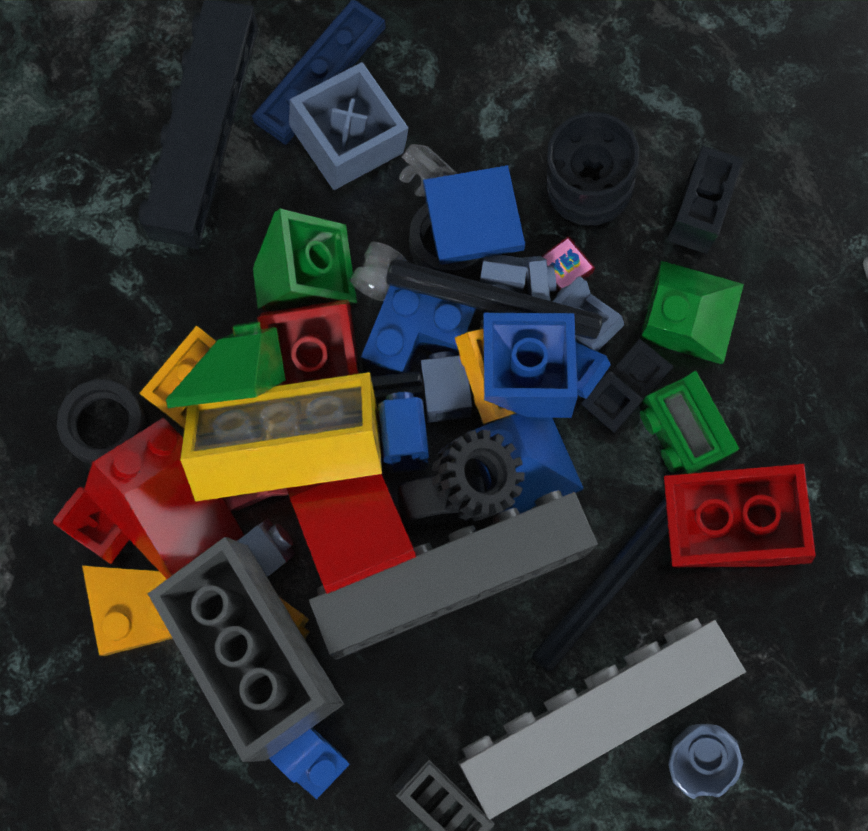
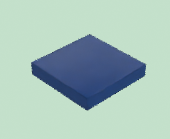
(473, 215)

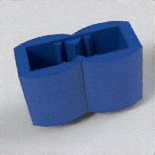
(403, 433)

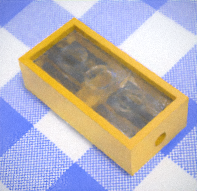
(283, 438)

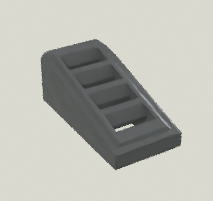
(415, 775)

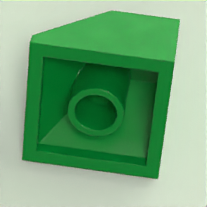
(303, 263)
(691, 312)
(233, 368)

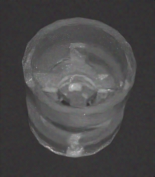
(372, 275)

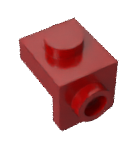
(90, 526)

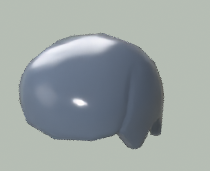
(704, 761)

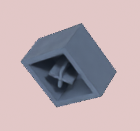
(347, 125)

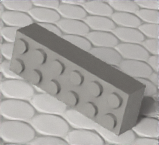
(600, 717)

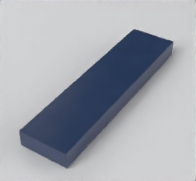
(330, 55)

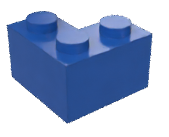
(411, 323)

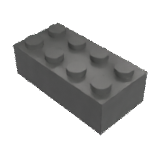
(245, 650)

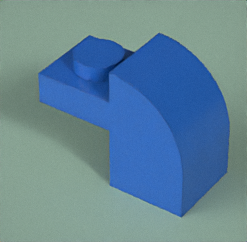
(311, 762)

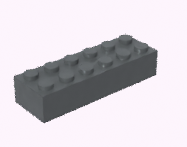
(455, 574)

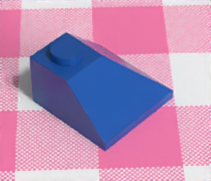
(531, 363)
(543, 456)

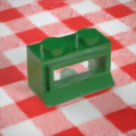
(687, 426)

